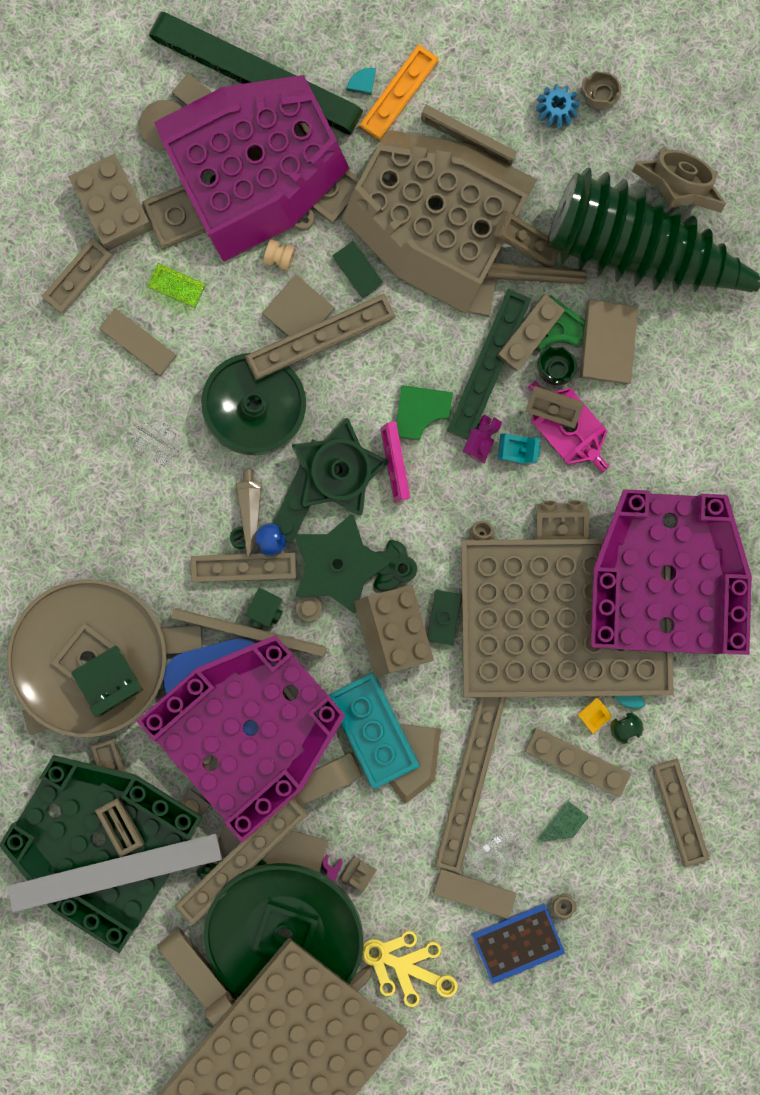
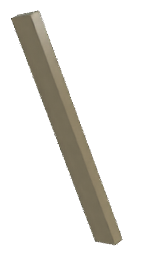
(469, 783)

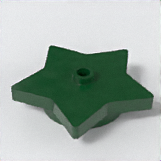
(355, 464)
(341, 584)

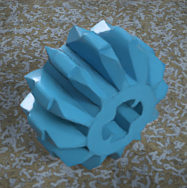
(556, 114)

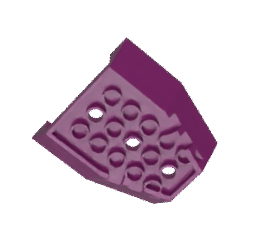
(248, 196)
(709, 587)
(208, 718)

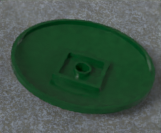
(246, 923)

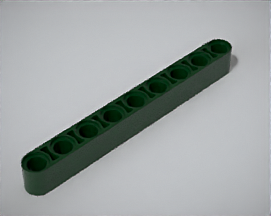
(244, 66)

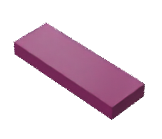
(395, 462)

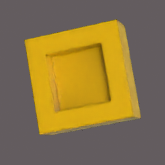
(594, 715)

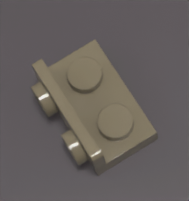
(562, 520)

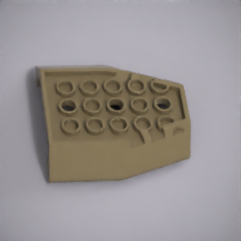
(428, 246)

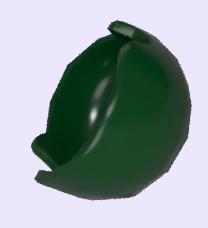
(556, 365)

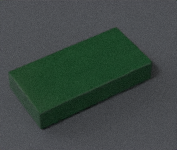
(357, 269)

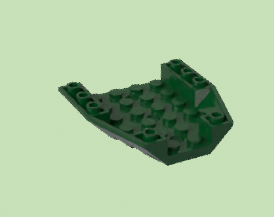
(55, 845)

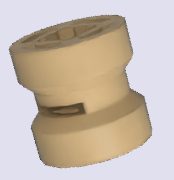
(281, 255)

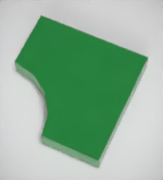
(567, 329)
(420, 408)

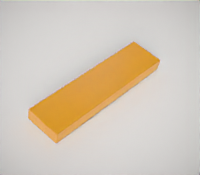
(399, 93)

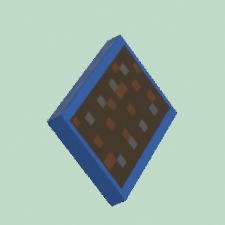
(518, 943)

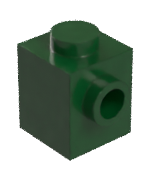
(264, 609)

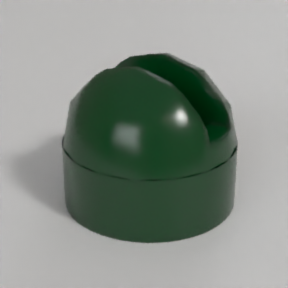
(236, 534)

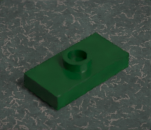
(444, 617)

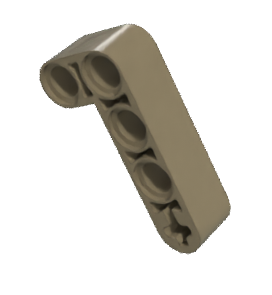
(329, 778)
(197, 974)

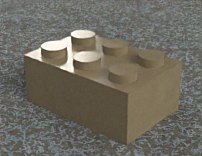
(110, 202)
(393, 630)

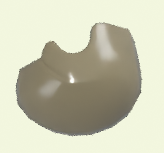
(601, 90)

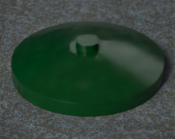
(250, 413)

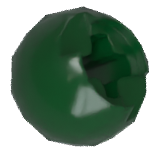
(627, 728)

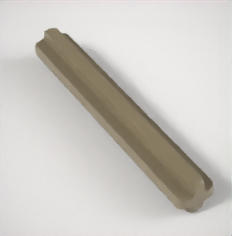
(537, 273)

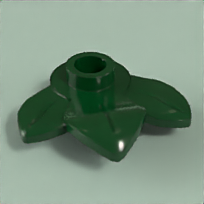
(391, 577)

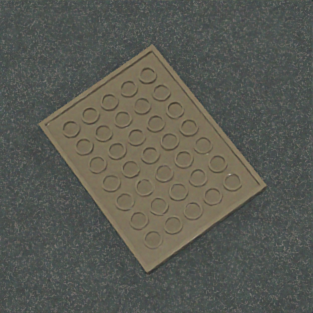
(532, 625)
(291, 1035)

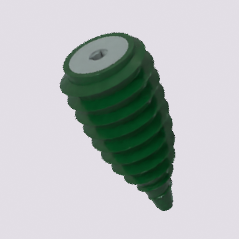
(640, 239)

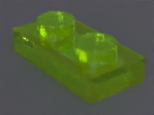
(176, 285)

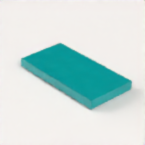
(374, 731)

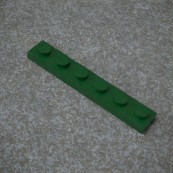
(488, 365)

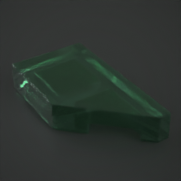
(565, 823)

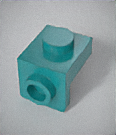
(518, 449)

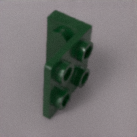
(107, 681)

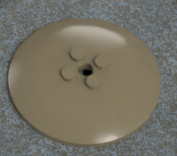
(56, 634)

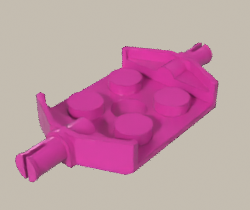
(578, 445)

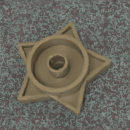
(682, 179)

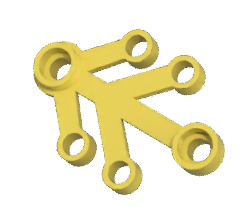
(404, 966)

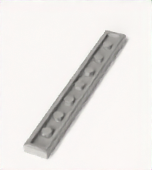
(114, 872)

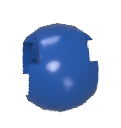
(270, 539)

